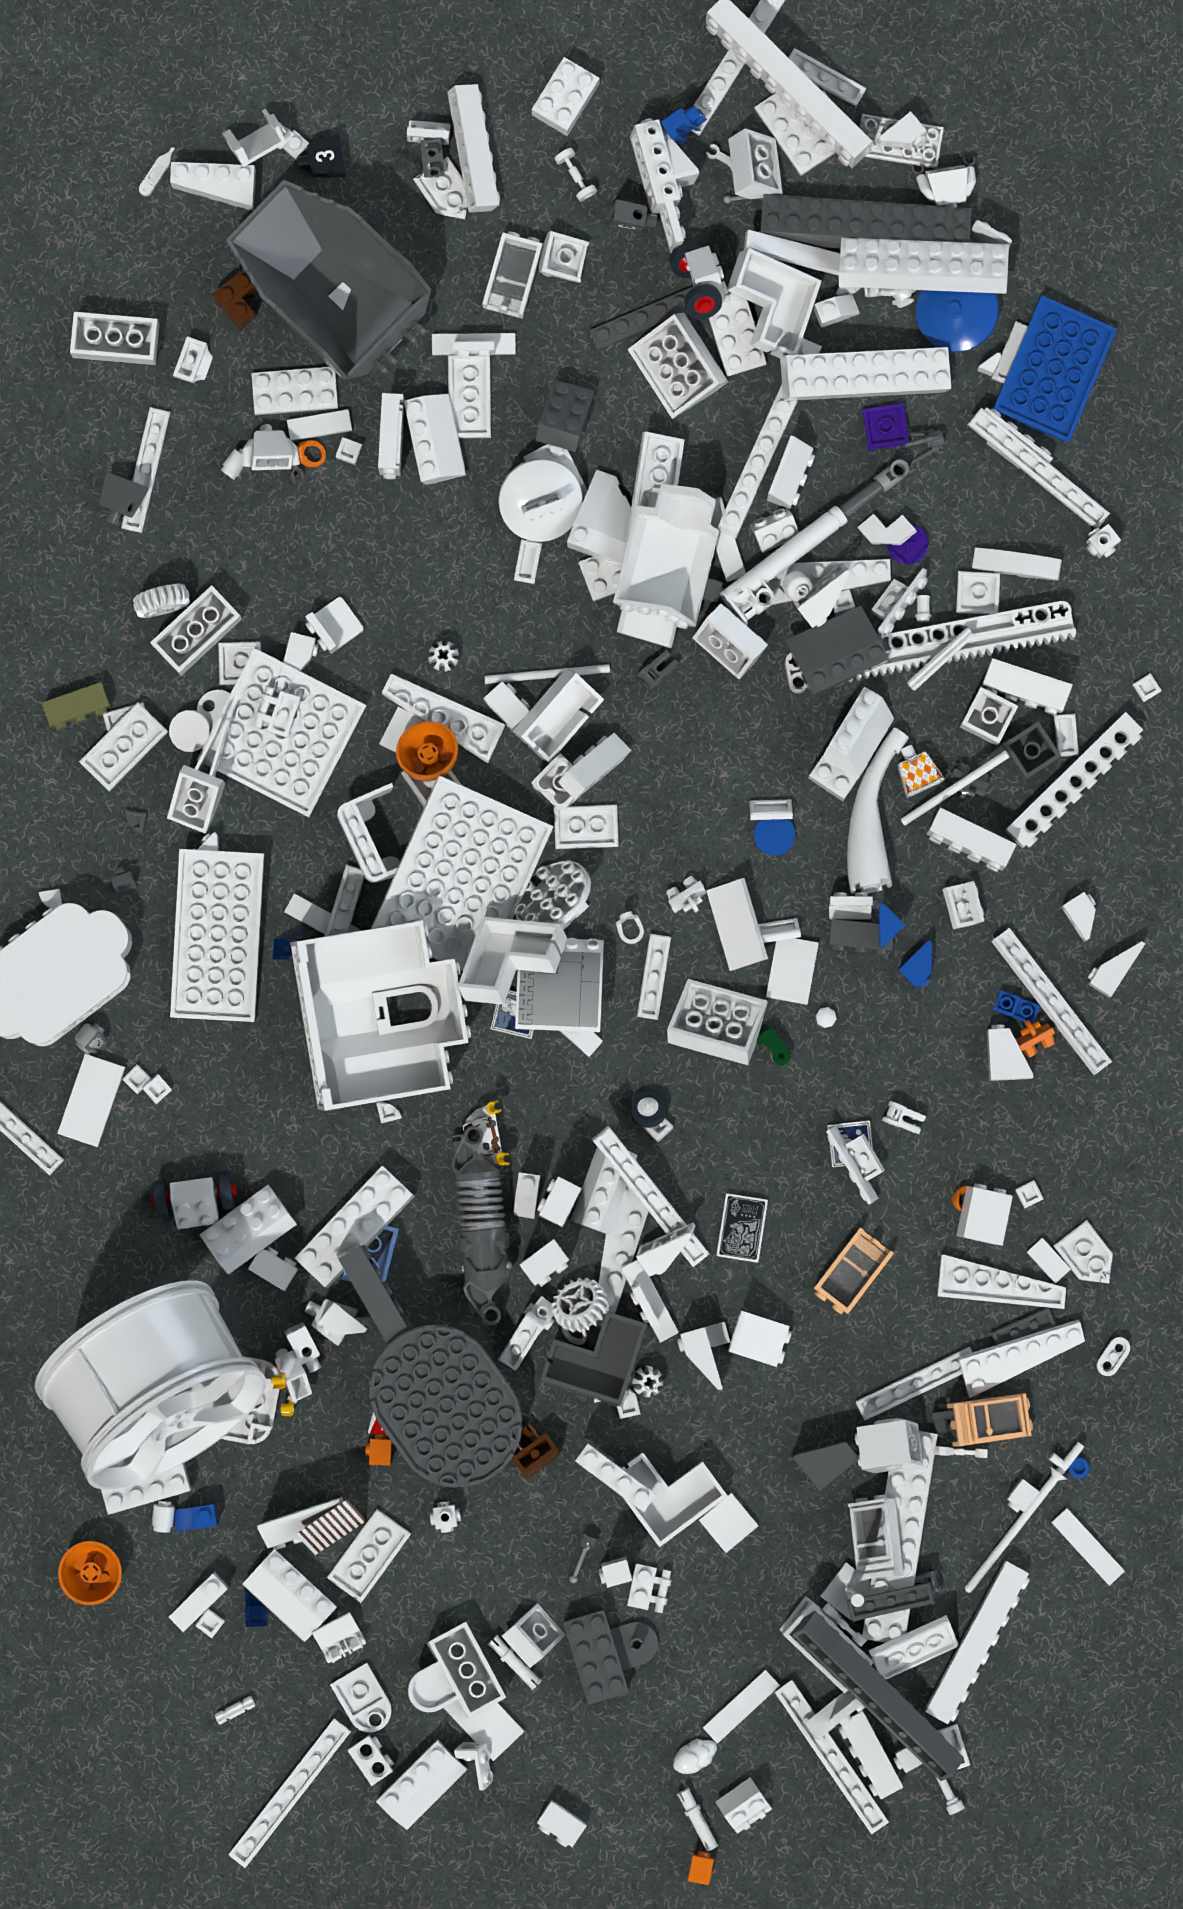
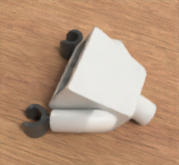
(947, 185)
(270, 452)

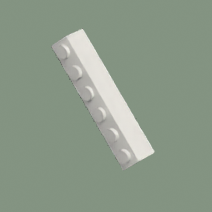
(473, 148)

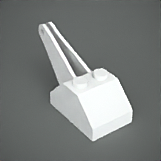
(197, 792)

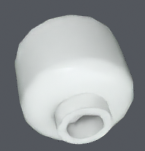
(797, 586)

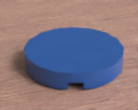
(774, 836)

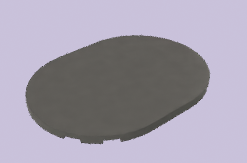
(445, 1405)

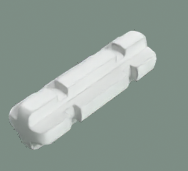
(235, 1710)

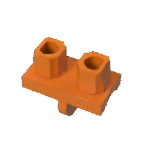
(1033, 1034)

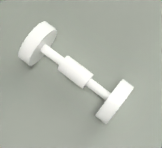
(586, 192)

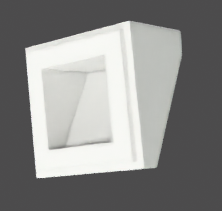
(990, 365)

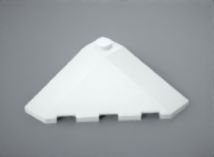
(602, 521)

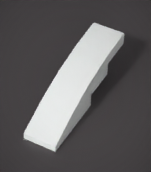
(1017, 564)

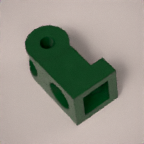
(779, 1052)

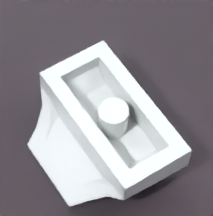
(193, 361)

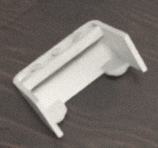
(352, 819)

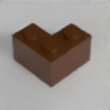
(232, 299)

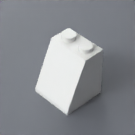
(759, 1339)

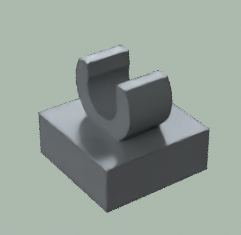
(123, 880)

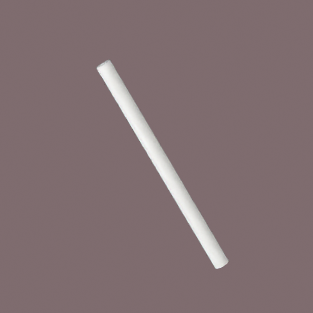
(542, 674)
(955, 787)

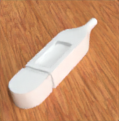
(155, 173)

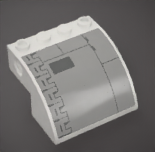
(565, 998)

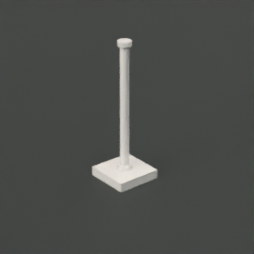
(845, 1588)

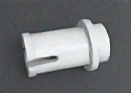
(923, 608)

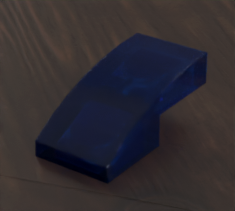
(254, 1611)

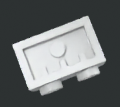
(428, 131)

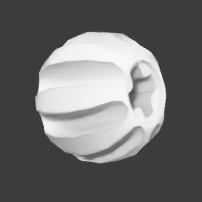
(442, 662)
(642, 1378)

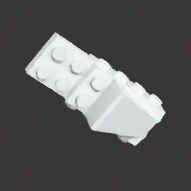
(663, 173)

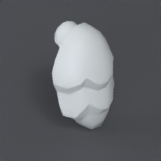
(694, 1756)

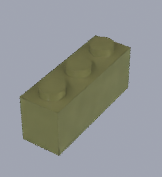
(76, 706)

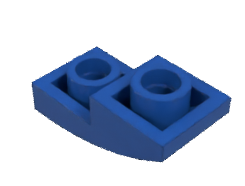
(1016, 1007)

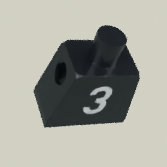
(324, 158)

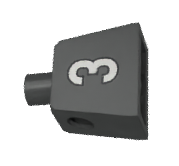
(622, 217)

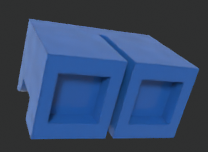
(683, 122)

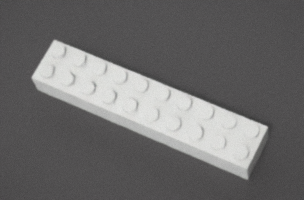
(788, 82)

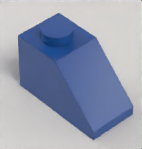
(918, 966)
(195, 1517)

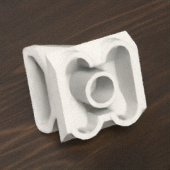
(548, 783)

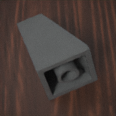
(826, 1462)

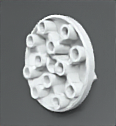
(540, 500)
(559, 895)

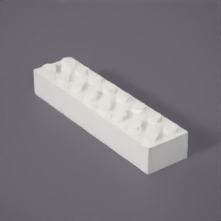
(923, 265)
(865, 374)

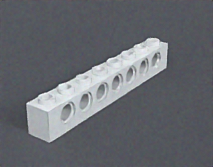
(1125, 726)

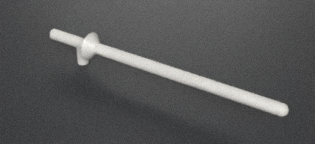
(1057, 1475)

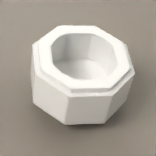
(826, 1017)

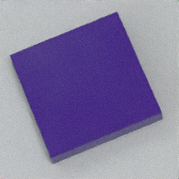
(885, 426)

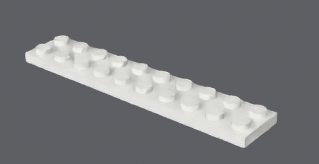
(911, 1492)

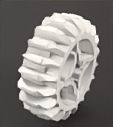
(161, 600)
(582, 1310)

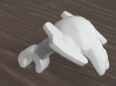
(901, 295)

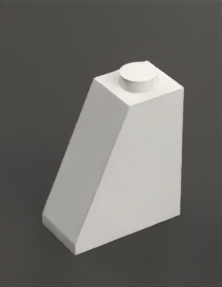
(1005, 1056)
(526, 1195)

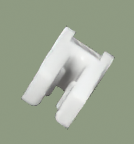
(897, 1120)

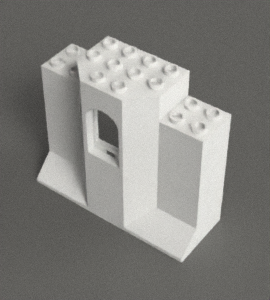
(340, 993)

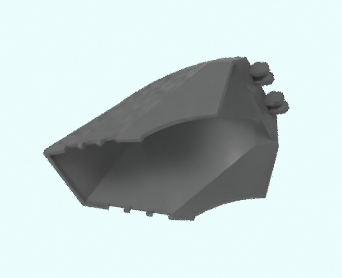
(312, 246)

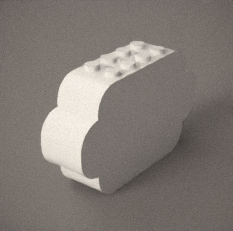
(61, 972)

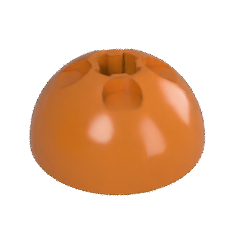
(425, 742)
(77, 1573)

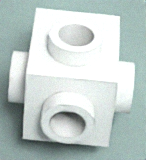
(1106, 535)
(543, 1310)
(454, 1516)

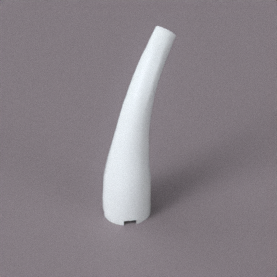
(866, 847)

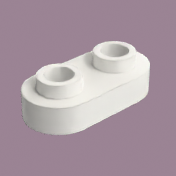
(1112, 1356)

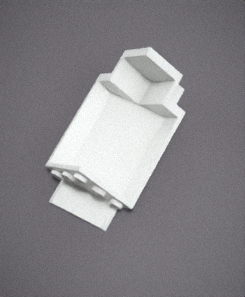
(666, 564)

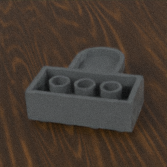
(606, 1652)

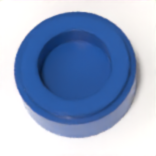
(1079, 1468)

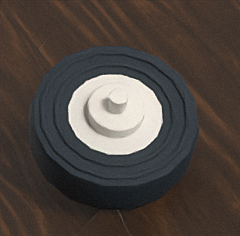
(648, 1109)

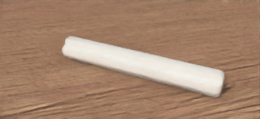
(941, 658)

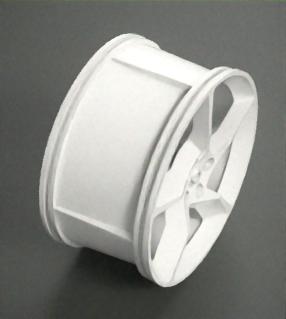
(149, 1384)

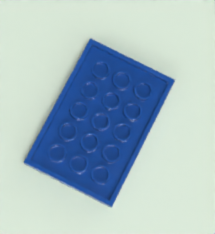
(1054, 369)

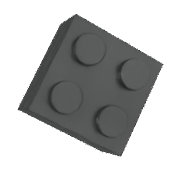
(1031, 751)

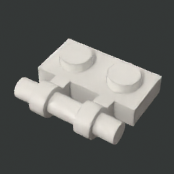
(283, 713)
(642, 1587)

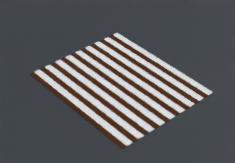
(331, 1527)

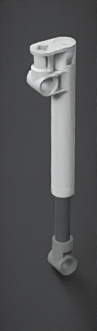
(745, 591)

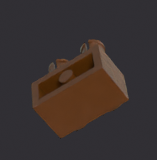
(537, 1454)

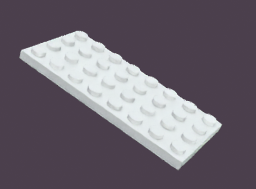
(217, 935)

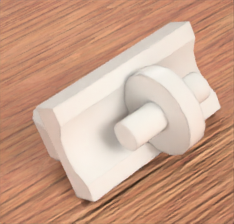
(688, 898)

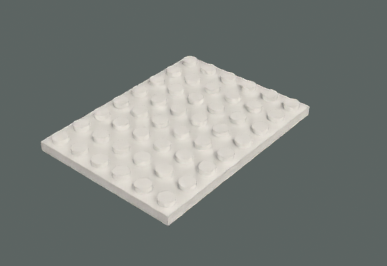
(462, 865)

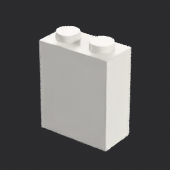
(984, 1214)

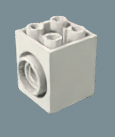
(889, 1445)

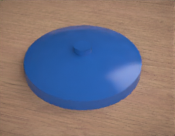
(957, 318)

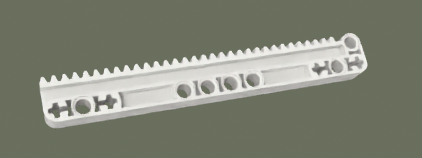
(989, 631)

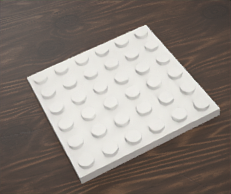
(281, 767)

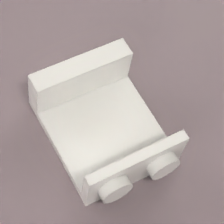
(258, 142)

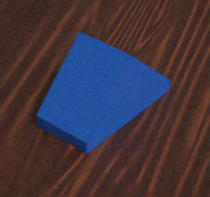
(888, 925)

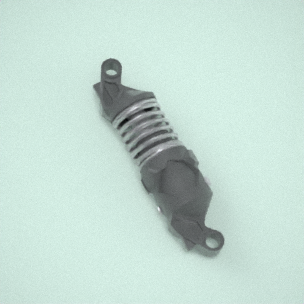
(484, 1235)

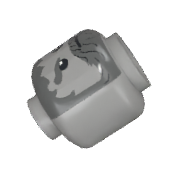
(90, 1038)

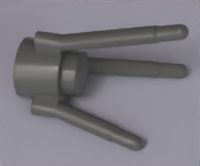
(931, 439)

